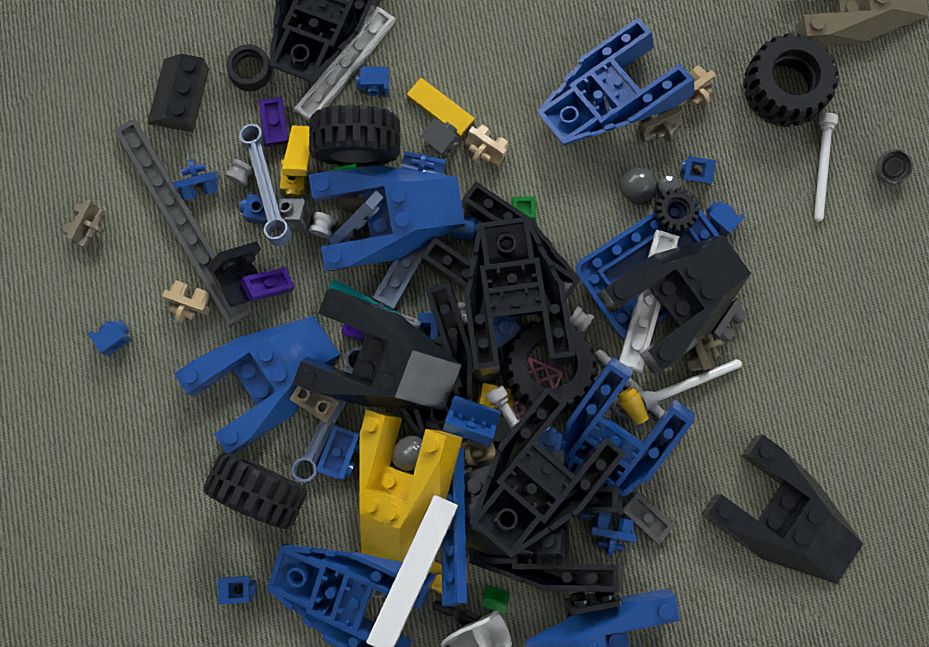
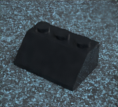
(179, 92)

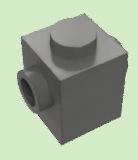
(441, 137)

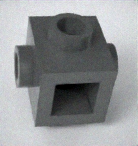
(295, 213)

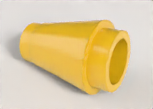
(633, 405)

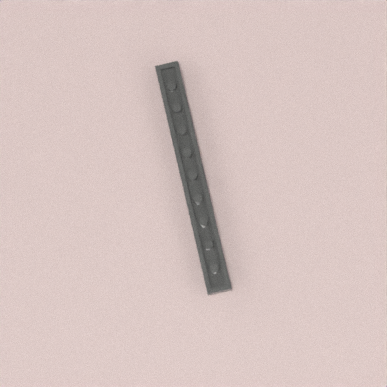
(177, 214)

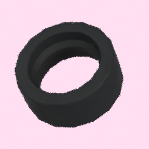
(242, 52)

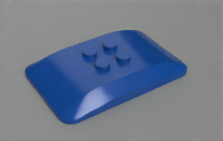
(625, 253)

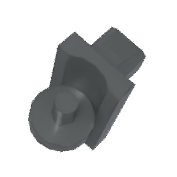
(734, 313)

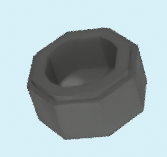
(666, 183)

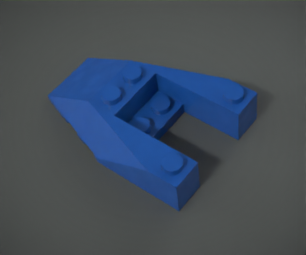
(601, 94)
(410, 214)
(266, 367)
(589, 426)
(335, 590)
(610, 625)

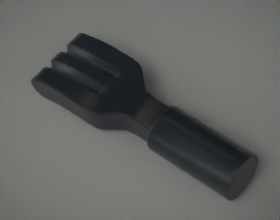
(464, 616)

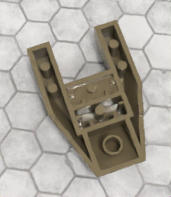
(861, 20)

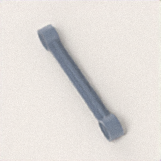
(265, 185)
(322, 433)

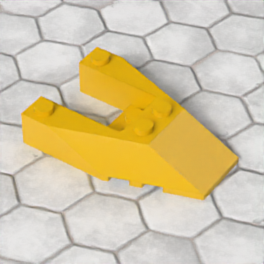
(394, 499)

